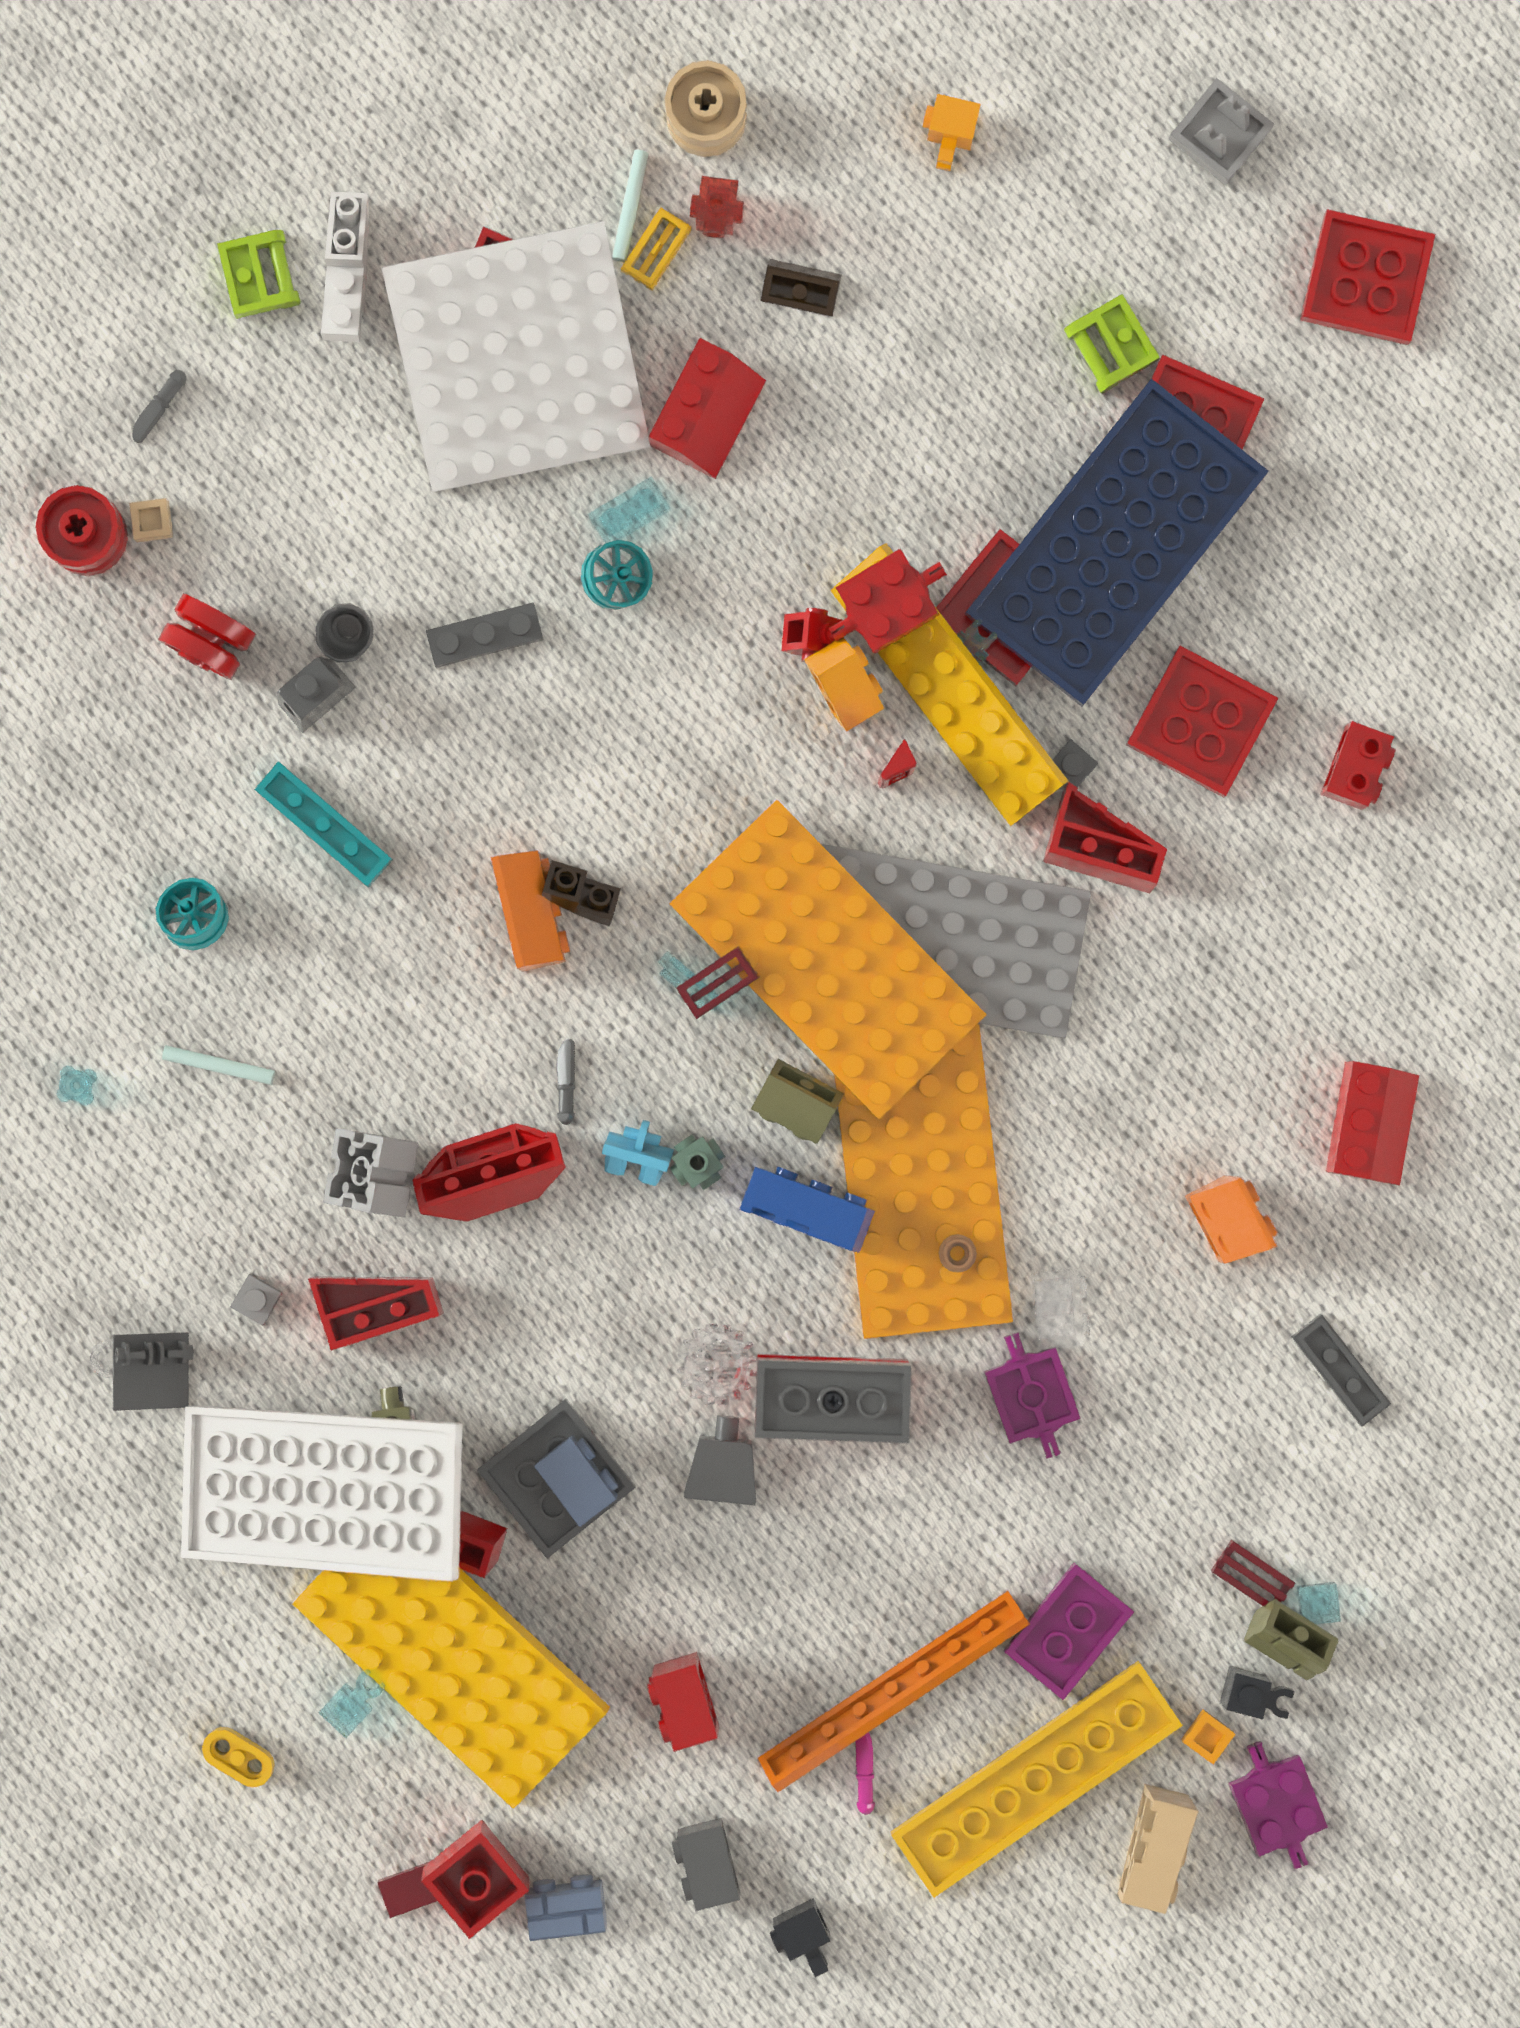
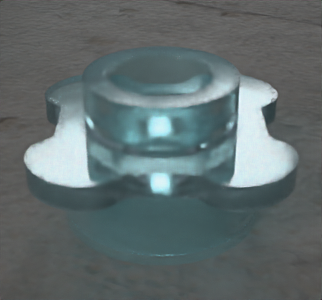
(66, 1085)

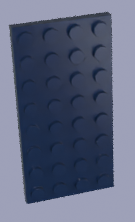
(1116, 542)

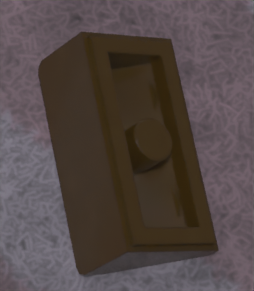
(800, 287)

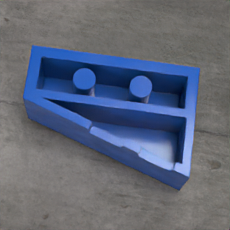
(808, 1208)

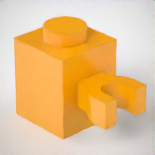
(951, 125)

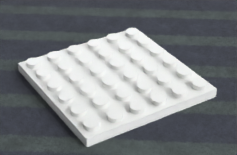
(517, 356)

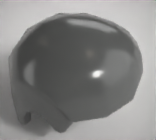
(337, 625)

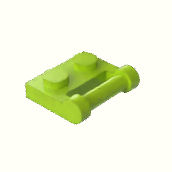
(246, 277)
(1122, 337)

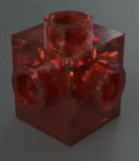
(717, 207)

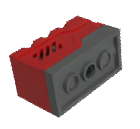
(833, 1398)

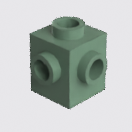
(708, 1150)

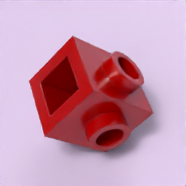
(807, 632)

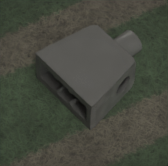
(313, 692)
(723, 1466)

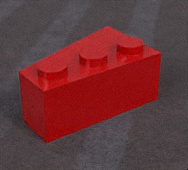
(1102, 845)
(371, 1306)

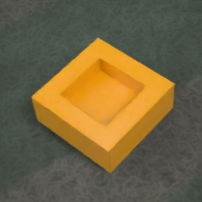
(1208, 1736)

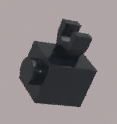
(1252, 1693)
(802, 1933)

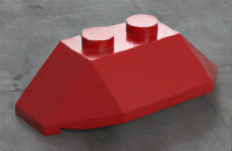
(489, 1173)

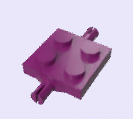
(1032, 1395)
(1277, 1805)

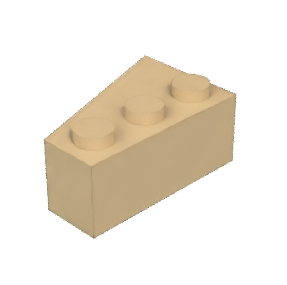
(1157, 1849)

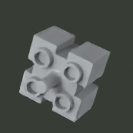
(371, 1173)

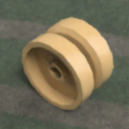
(701, 87)

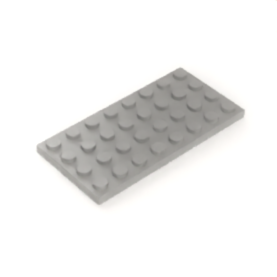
(995, 935)

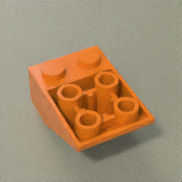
(1232, 1219)

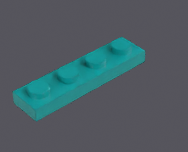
(323, 824)

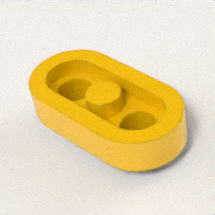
(236, 1761)

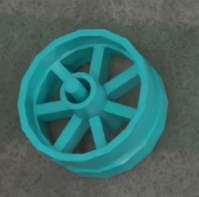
(616, 575)
(192, 914)

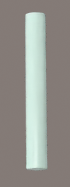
(630, 205)
(218, 1064)

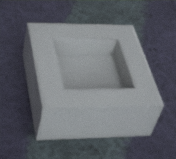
(256, 1299)

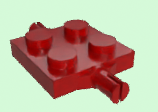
(887, 601)

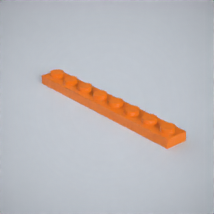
(892, 1691)

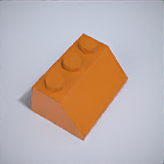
(527, 913)

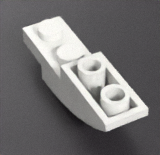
(346, 266)

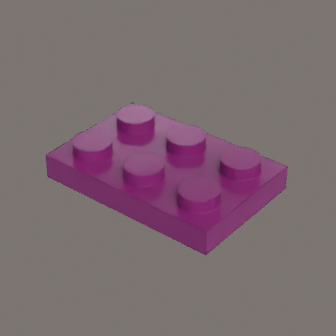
(1068, 1631)

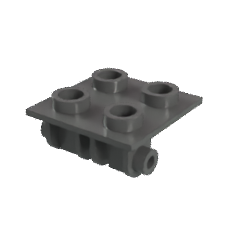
(151, 1371)

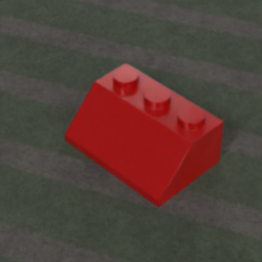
(706, 408)
(1372, 1122)

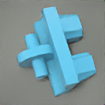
(639, 1148)

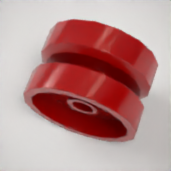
(86, 510)
(207, 636)

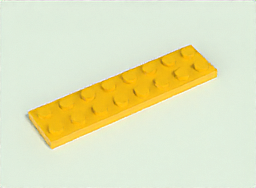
(970, 713)
(1036, 1779)

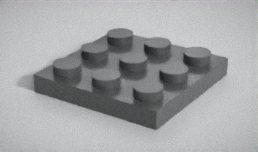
(527, 1494)

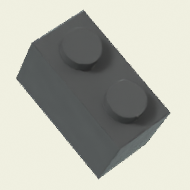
(707, 1864)

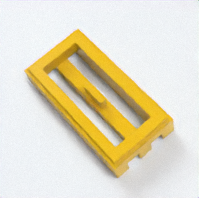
(639, 275)

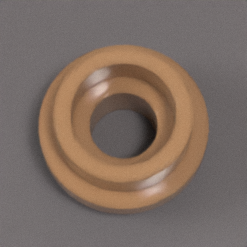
(969, 1253)

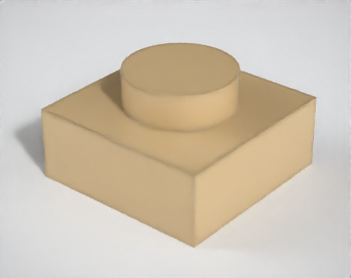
(151, 520)

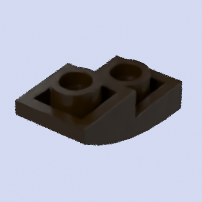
(580, 895)

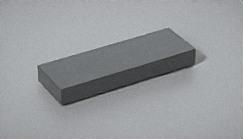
(1341, 1370)

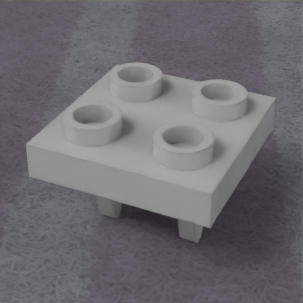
(1221, 131)

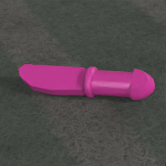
(865, 1774)

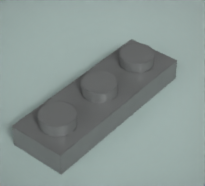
(484, 635)

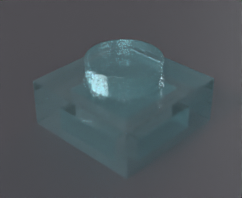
(1319, 1602)

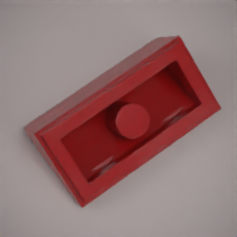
(899, 767)

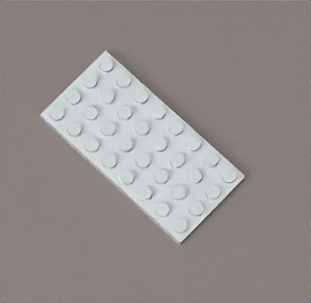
(322, 1491)

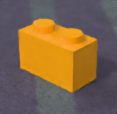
(845, 683)

